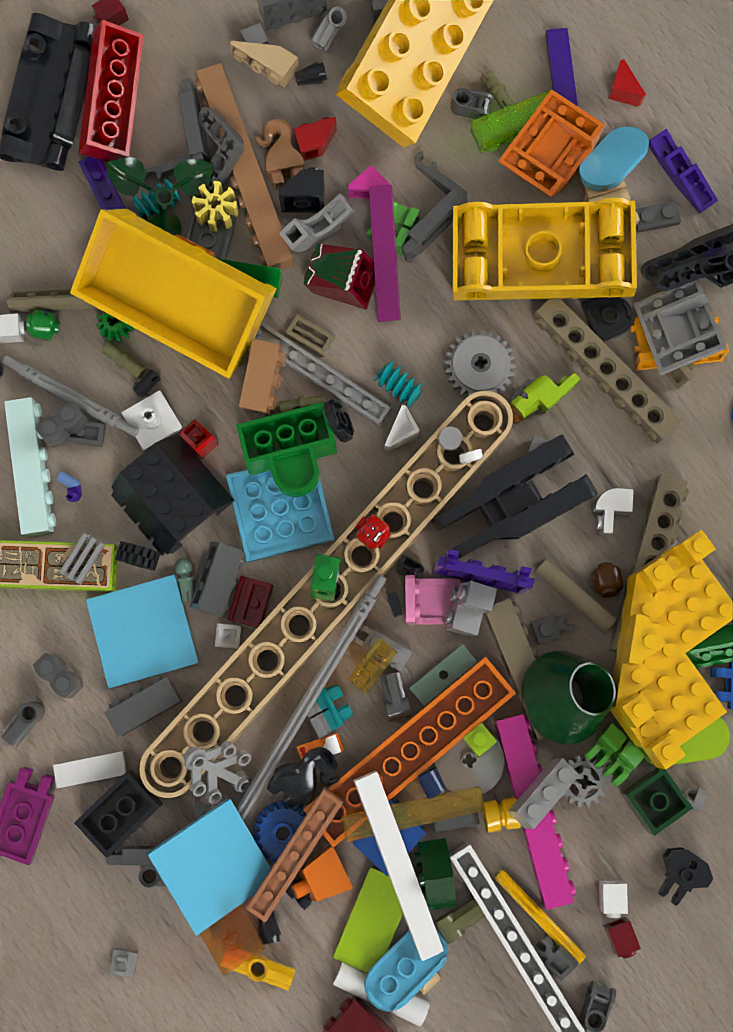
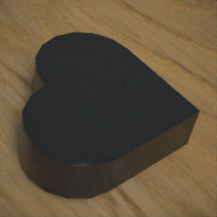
(408, 566)

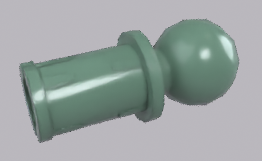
(183, 568)

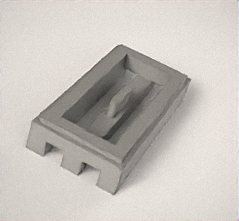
(75, 553)

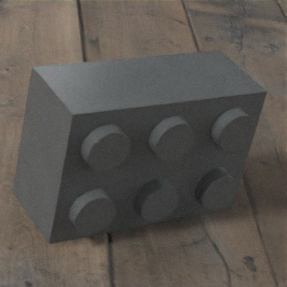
(282, 12)

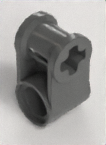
(473, 103)
(597, 1004)

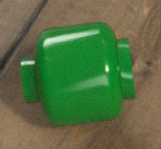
(42, 324)

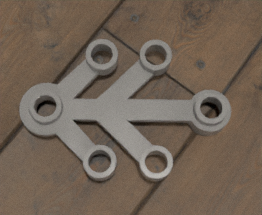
(198, 759)

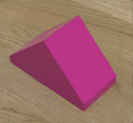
(360, 186)

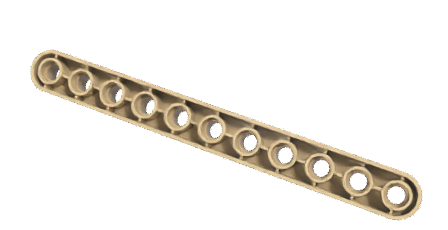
(325, 615)

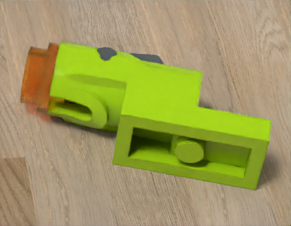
(540, 394)

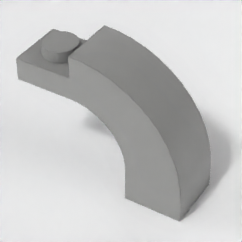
(305, 234)

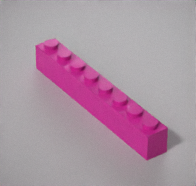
(542, 841)

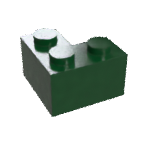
(436, 875)

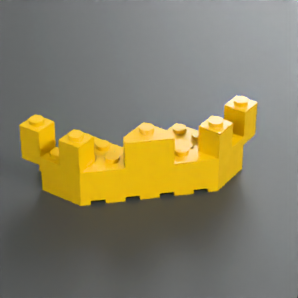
(665, 614)

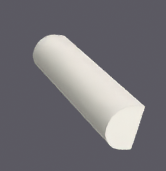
(353, 981)

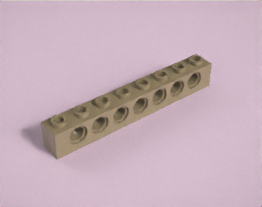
(619, 371)
(677, 491)

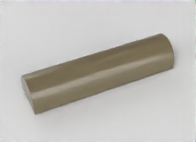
(45, 300)
(575, 595)

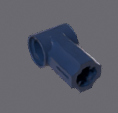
(432, 783)

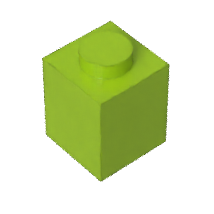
(479, 740)

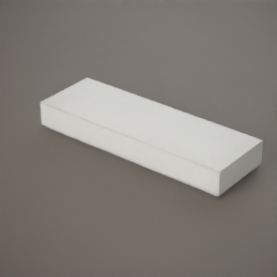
(90, 769)

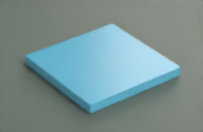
(276, 522)
(142, 631)
(210, 866)

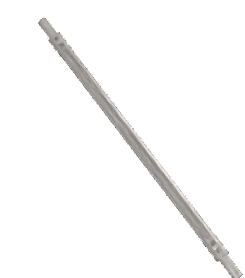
(309, 698)

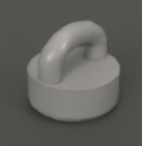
(698, 799)

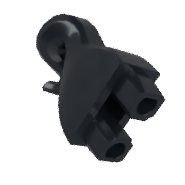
(300, 778)

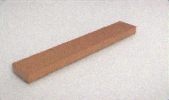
(295, 854)

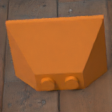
(552, 144)

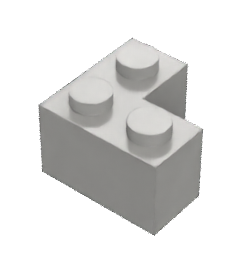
(467, 606)

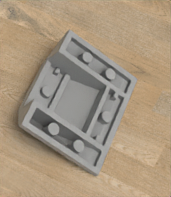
(679, 326)

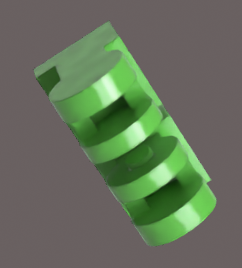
(404, 221)
(623, 757)

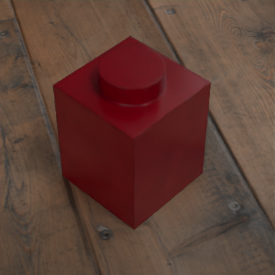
(110, 11)
(622, 937)

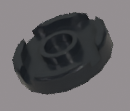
(338, 421)

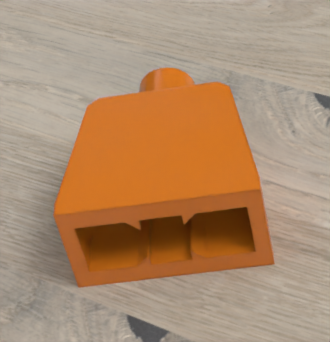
(322, 876)

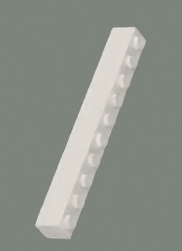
(514, 940)

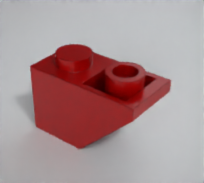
(315, 137)

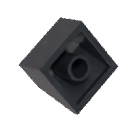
(304, 192)

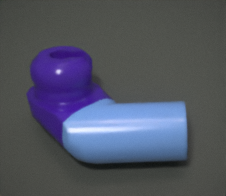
(73, 486)

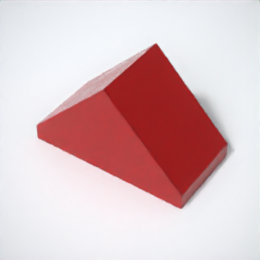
(626, 86)
(198, 438)

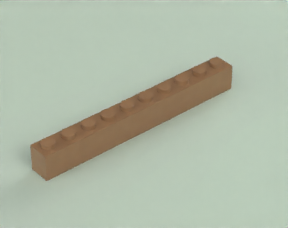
(246, 173)

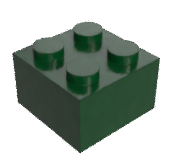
(656, 800)

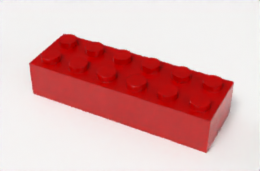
(111, 92)

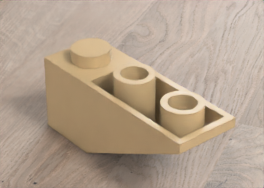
(267, 59)

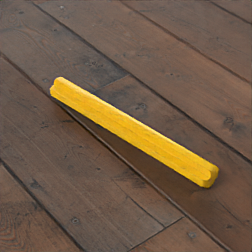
(538, 915)

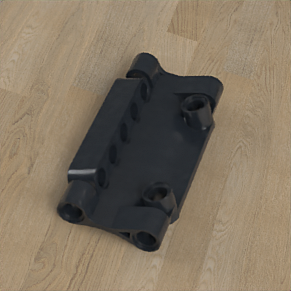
(47, 93)

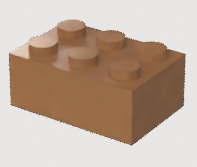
(262, 377)

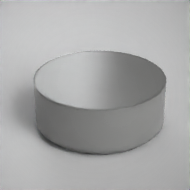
(450, 438)

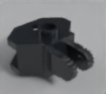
(679, 872)

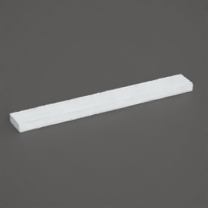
(398, 865)

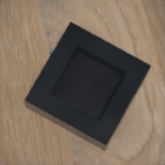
(394, 605)

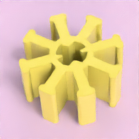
(225, 204)

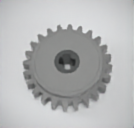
(484, 350)

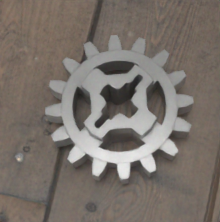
(581, 790)

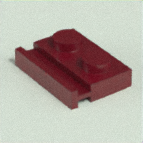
(250, 602)

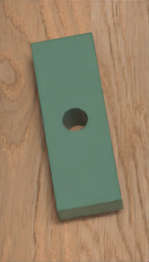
(454, 665)

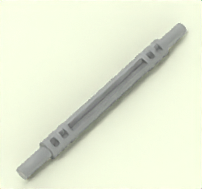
(70, 395)

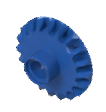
(267, 823)

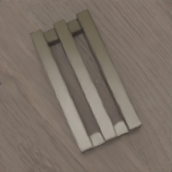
(325, 345)

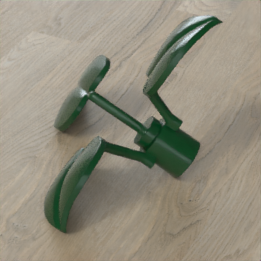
(127, 177)

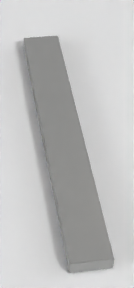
(327, 378)

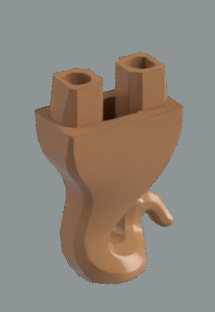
(281, 158)

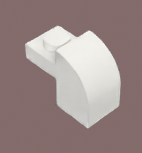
(612, 502)

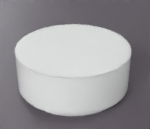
(471, 456)

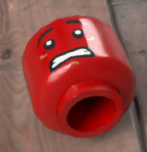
(373, 531)

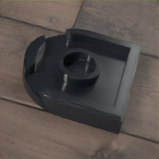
(607, 316)

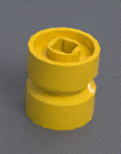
(497, 815)

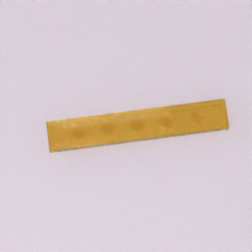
(419, 812)

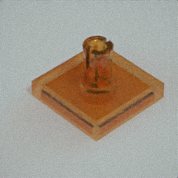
(232, 940)

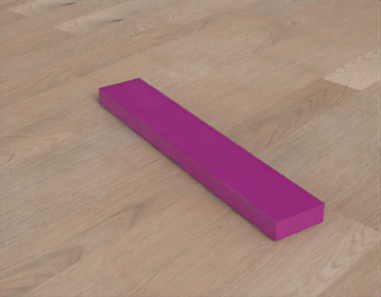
(385, 253)

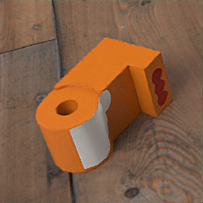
(329, 742)

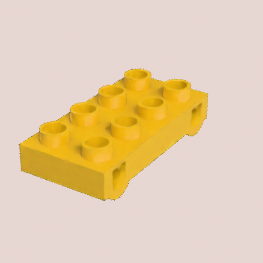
(409, 62)
(544, 250)

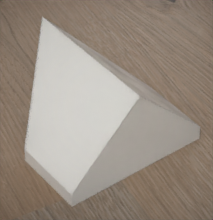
(403, 430)

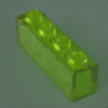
(504, 124)

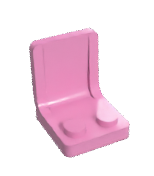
(427, 599)

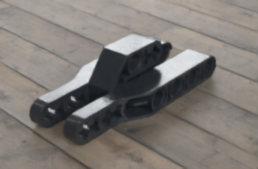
(696, 255)
(522, 508)

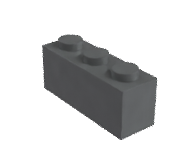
(217, 579)
(143, 705)

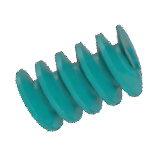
(148, 203)
(401, 386)

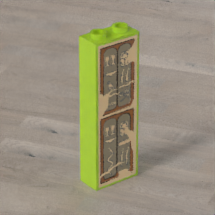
(39, 563)

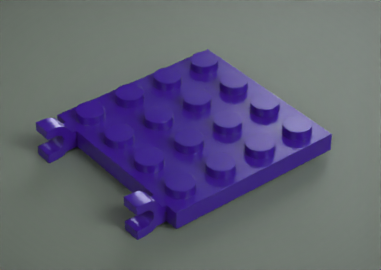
(474, 571)

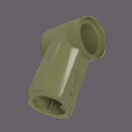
(454, 923)

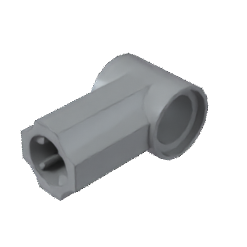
(327, 28)

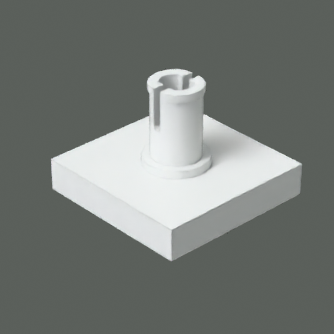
(153, 419)

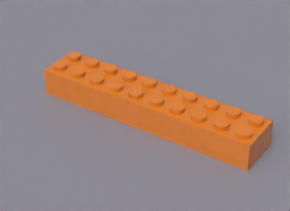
(422, 739)

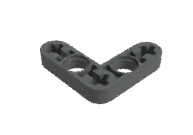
(230, 144)

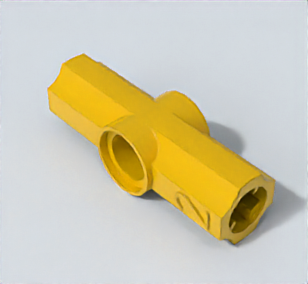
(274, 973)

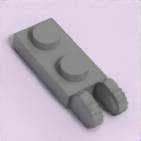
(400, 658)

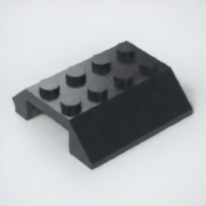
(169, 493)

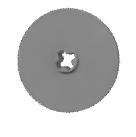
(484, 773)

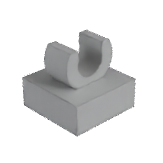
(123, 962)

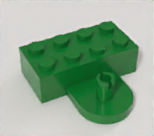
(288, 447)

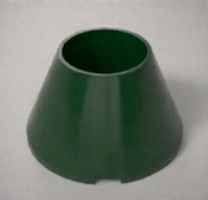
(551, 701)

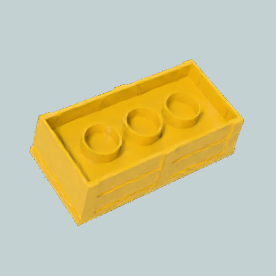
(171, 290)

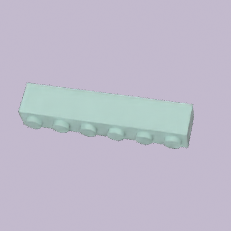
(29, 467)

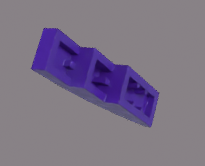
(682, 173)

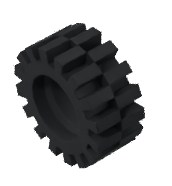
(137, 555)

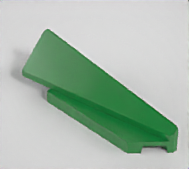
(714, 649)

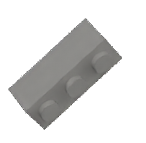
(543, 793)

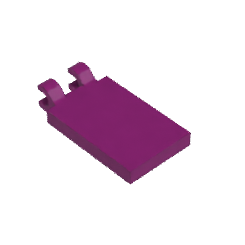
(24, 815)

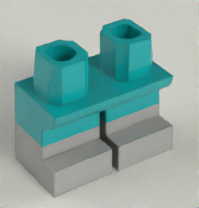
(333, 717)

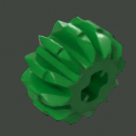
(115, 331)

